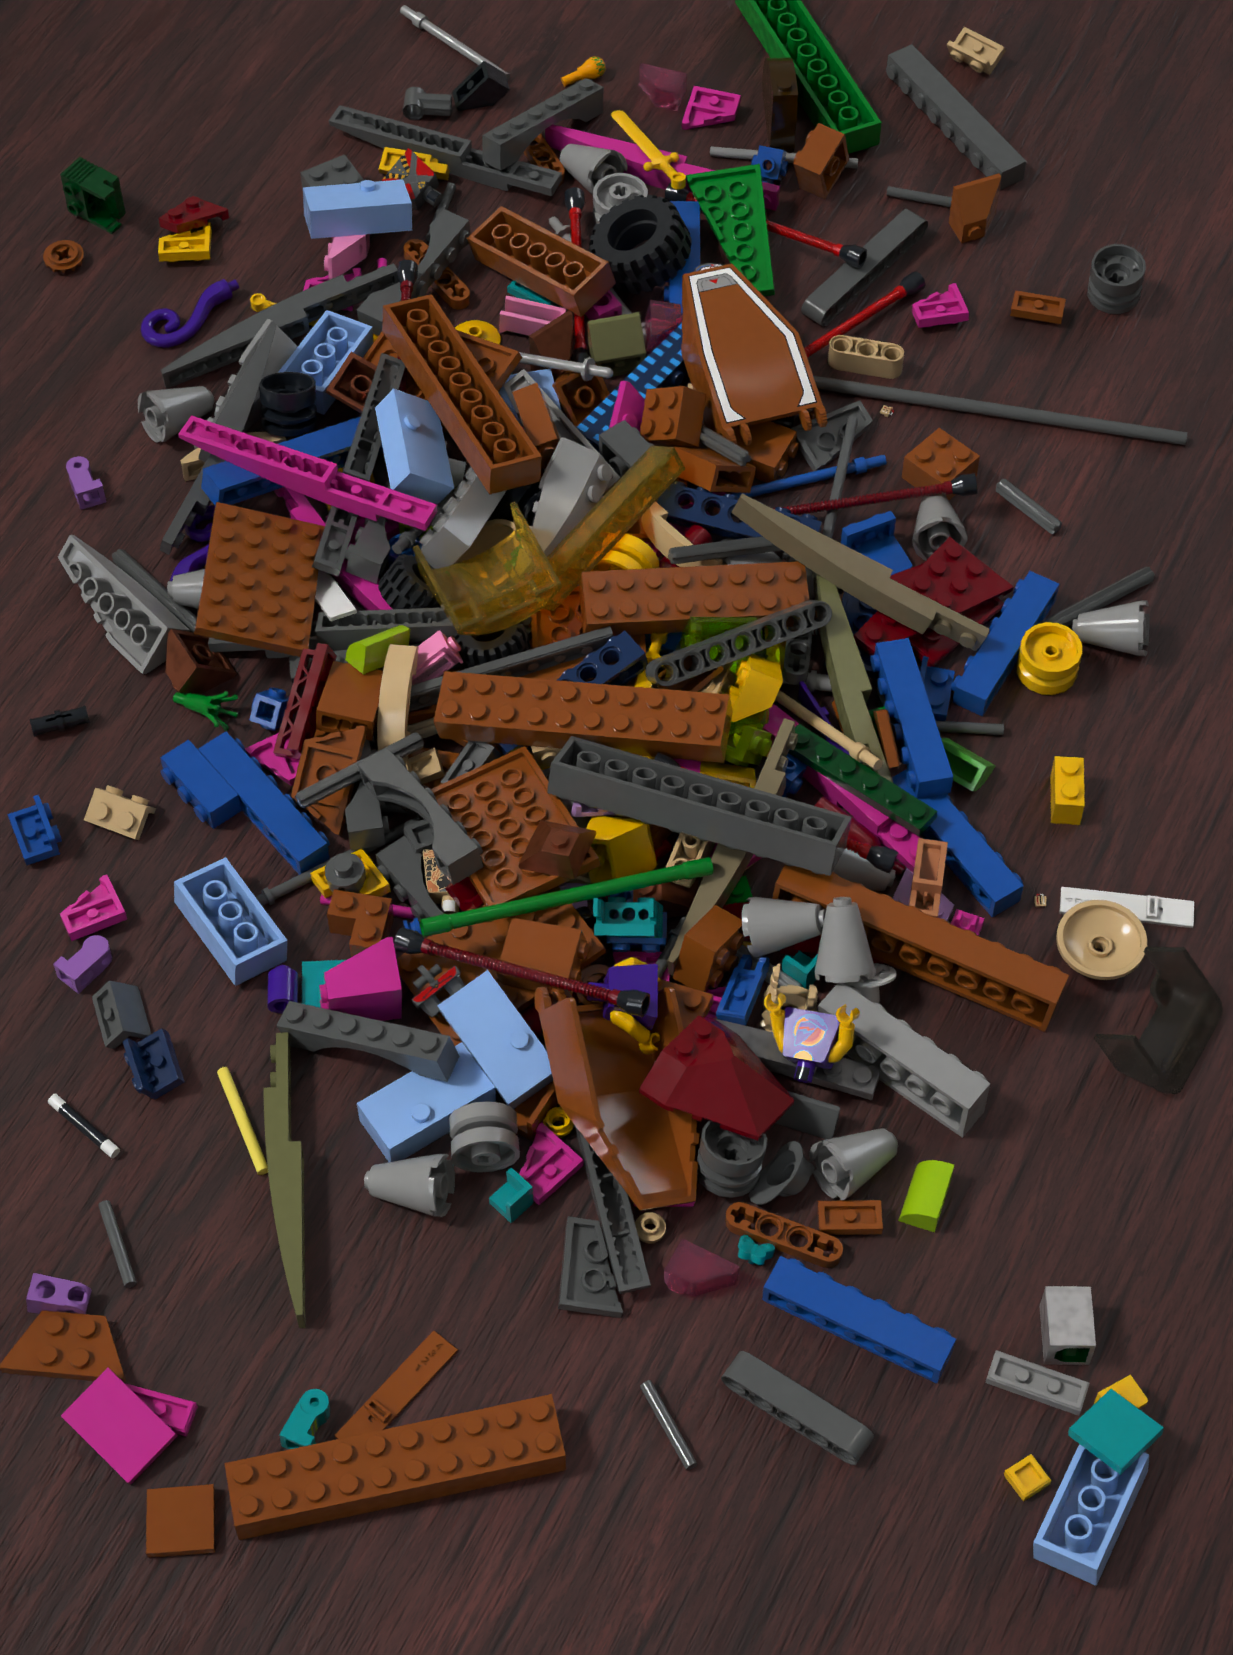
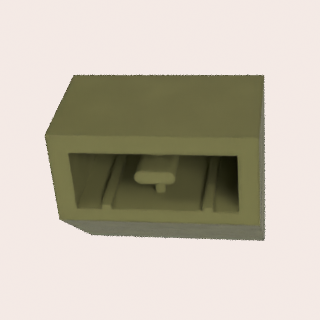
(617, 342)

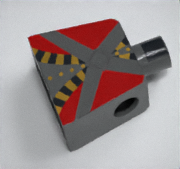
(418, 179)

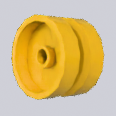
(628, 554)
(1049, 658)

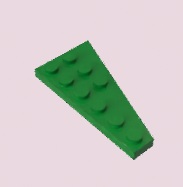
(737, 214)

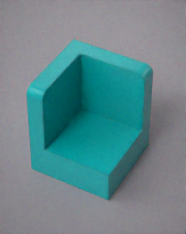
(800, 968)
(513, 1196)

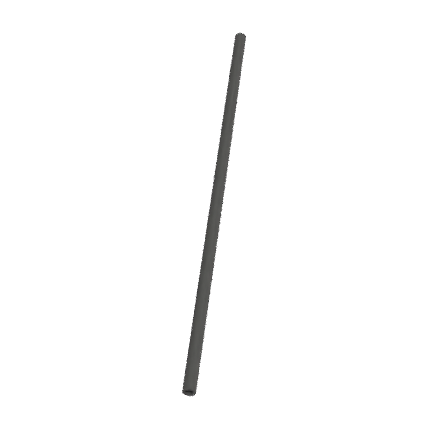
(1001, 410)

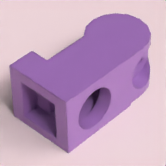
(86, 490)
(85, 964)
(57, 1295)

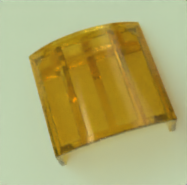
(496, 585)

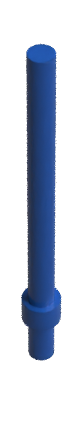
(857, 466)

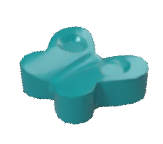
(753, 1252)

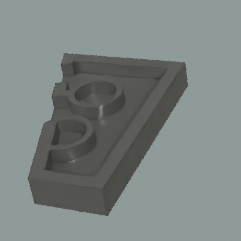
(824, 444)
(585, 1272)

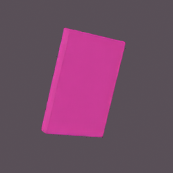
(119, 1426)

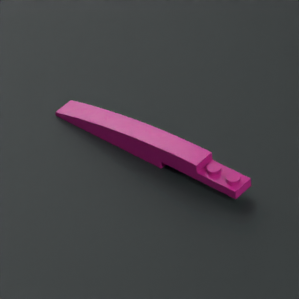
(560, 136)
(307, 474)
(362, 590)
(888, 831)

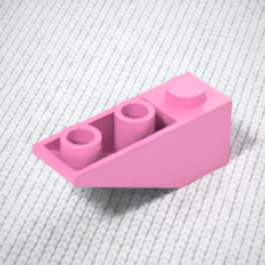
(345, 253)

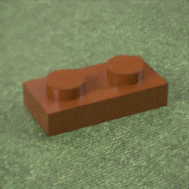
(1038, 307)
(850, 1217)

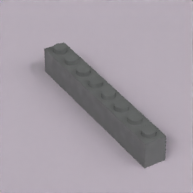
(955, 116)

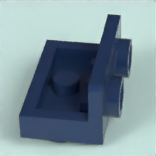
(153, 1064)

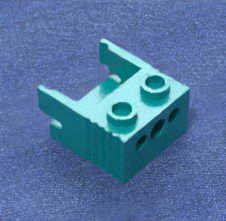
(609, 927)

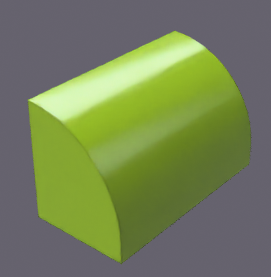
(372, 651)
(927, 1194)

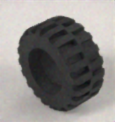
(654, 260)

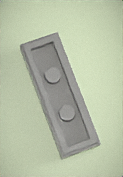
(1037, 1382)

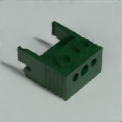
(93, 194)

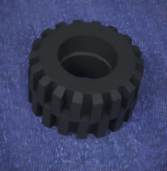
(404, 586)
(492, 646)

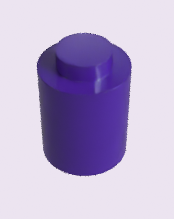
(282, 988)

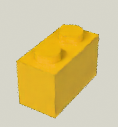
(1067, 790)

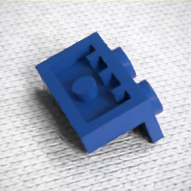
(938, 688)

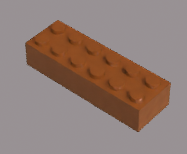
(541, 261)

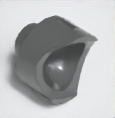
(345, 873)

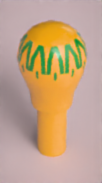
(590, 69)

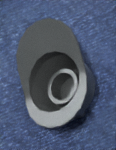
(784, 1175)

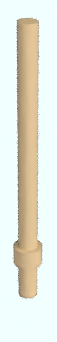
(856, 749)

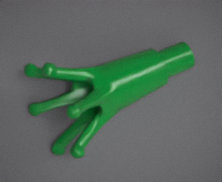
(207, 705)

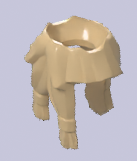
(795, 996)

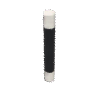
(84, 1126)

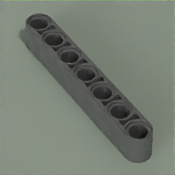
(851, 281)
(751, 642)

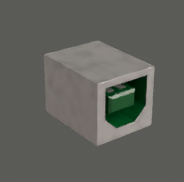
(1067, 1325)

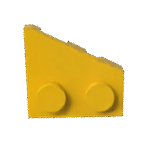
(186, 246)

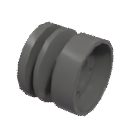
(1116, 278)
(728, 1161)

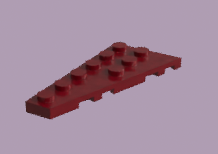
(948, 577)

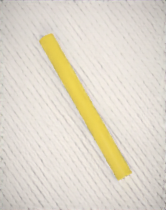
(243, 1120)

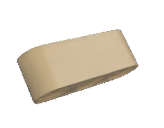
(865, 356)

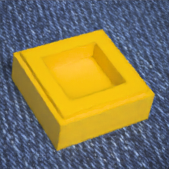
(1027, 1477)

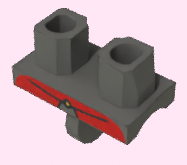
(427, 998)

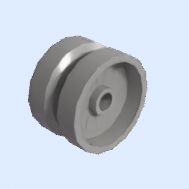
(613, 190)
(484, 1137)

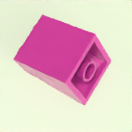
(365, 984)

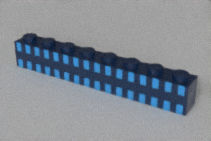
(660, 369)

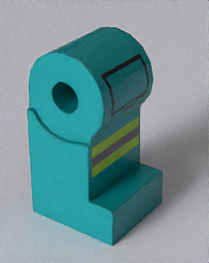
(305, 1419)

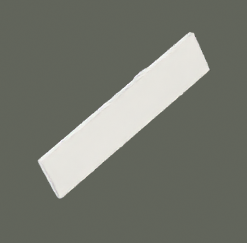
(332, 598)
(1147, 908)

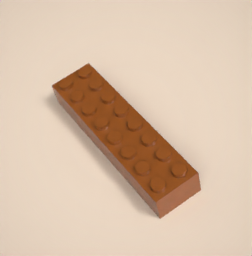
(667, 597)

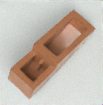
(928, 876)

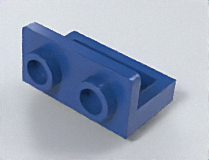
(34, 833)

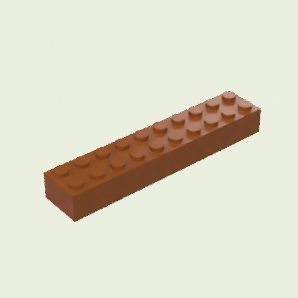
(461, 394)
(552, 711)
(937, 950)
(395, 1466)

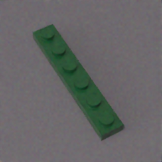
(862, 782)

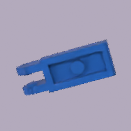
(742, 990)

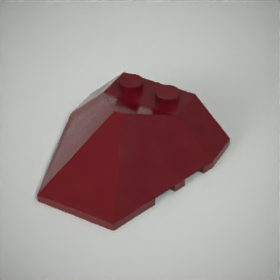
(717, 1079)

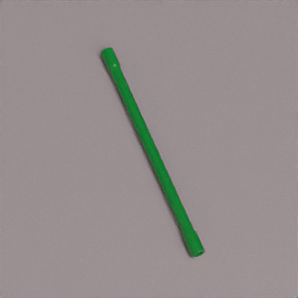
(448, 922)

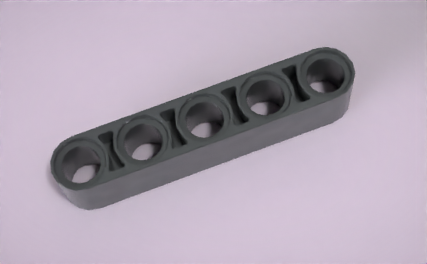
(797, 1408)

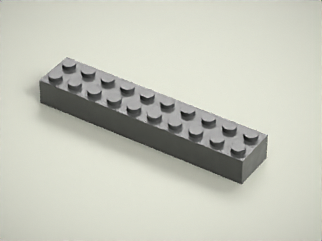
(699, 805)

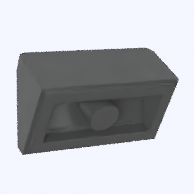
(811, 1116)

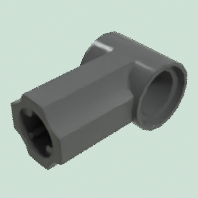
(419, 103)

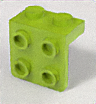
(750, 747)

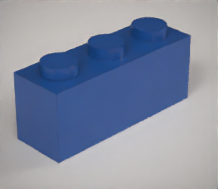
(200, 784)

